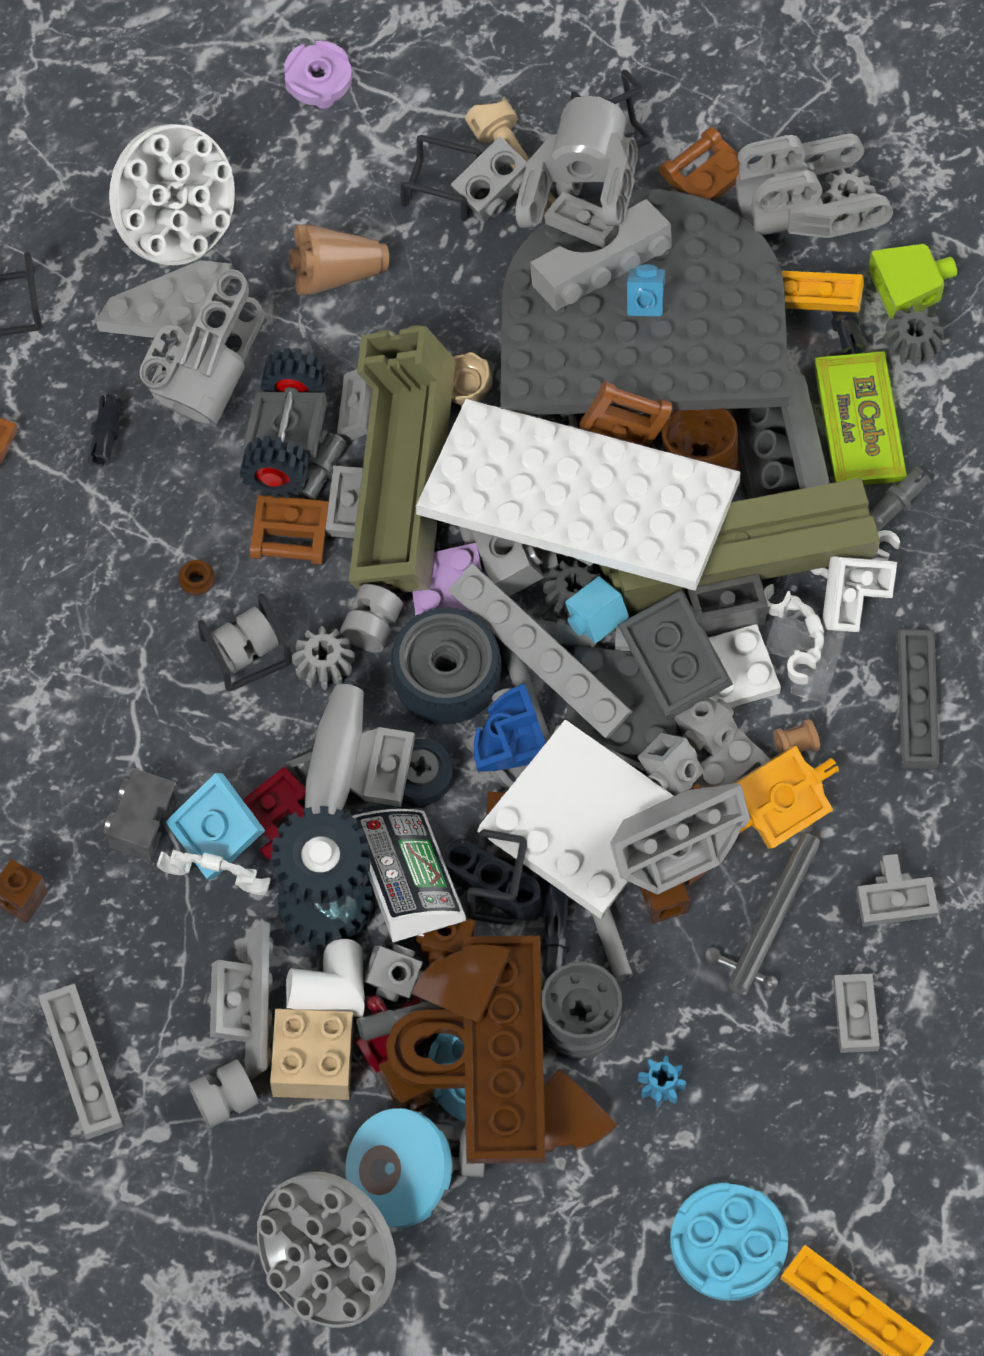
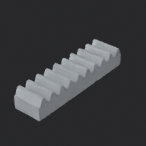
(80, 1061)

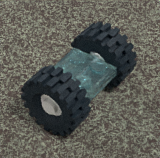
(322, 877)

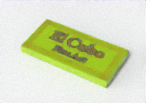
(860, 418)

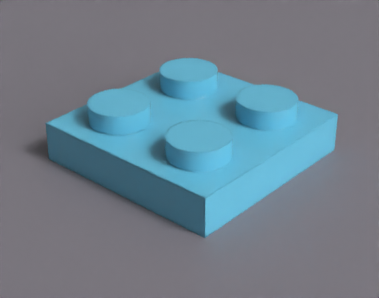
(215, 823)

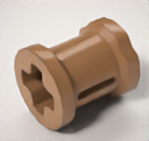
(802, 736)

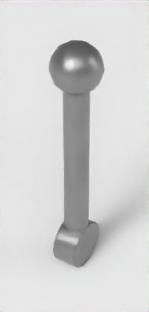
(713, 956)

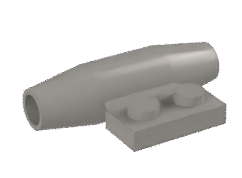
(346, 759)

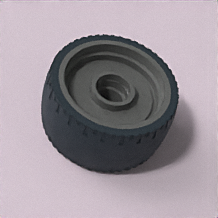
(445, 640)

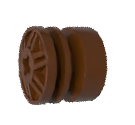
(702, 436)

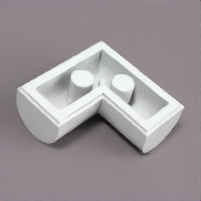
(848, 584)
(336, 988)

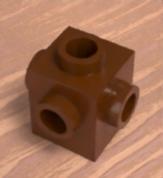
(445, 940)

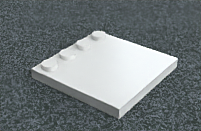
(569, 812)

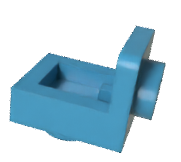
(645, 291)

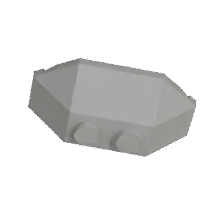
(679, 837)

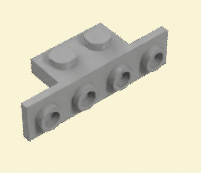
(241, 1000)

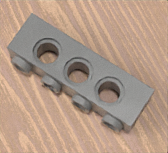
(512, 570)

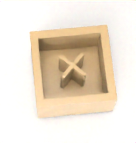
(312, 1054)

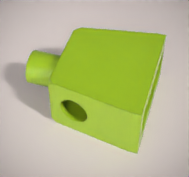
(909, 277)

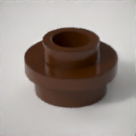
(192, 569)

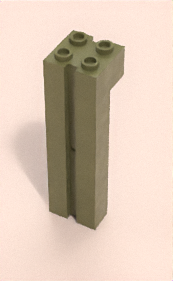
(404, 439)
(772, 539)

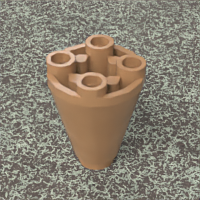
(333, 258)

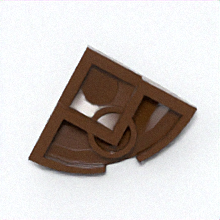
(464, 980)
(572, 1115)

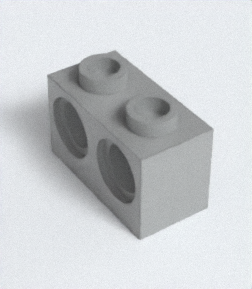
(485, 174)

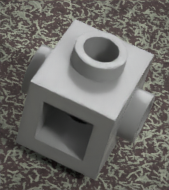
(708, 725)
(671, 763)
(380, 967)

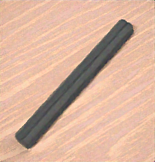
(773, 914)

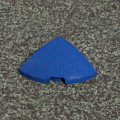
(510, 734)

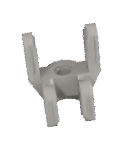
(585, 149)
(786, 194)
(199, 368)

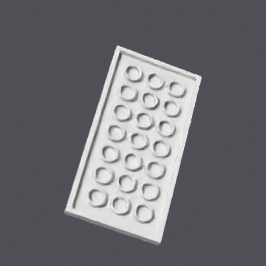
(579, 494)

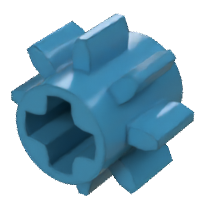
(666, 1092)

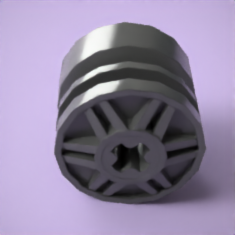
(586, 990)

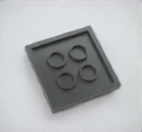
(624, 679)

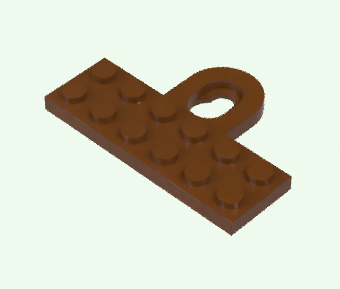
(499, 1059)

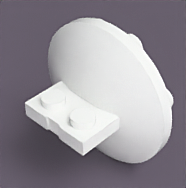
(171, 194)

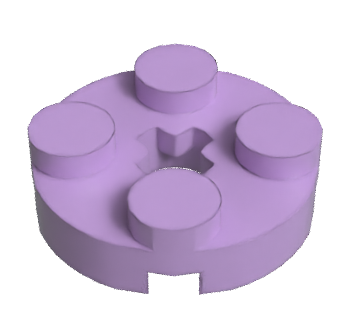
(321, 90)

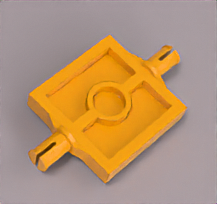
(785, 796)

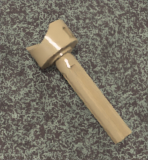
(497, 120)

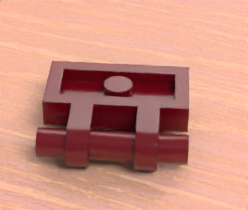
(273, 801)

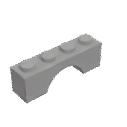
(569, 275)

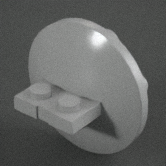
(326, 1249)

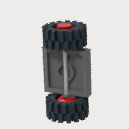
(284, 423)

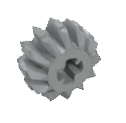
(845, 187)
(323, 671)

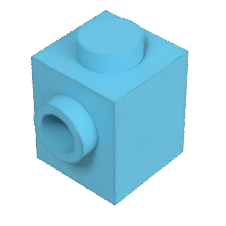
(596, 610)

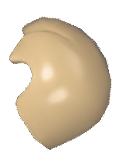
(471, 379)

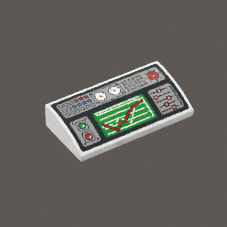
(408, 873)

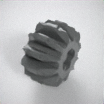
(913, 336)
(562, 581)

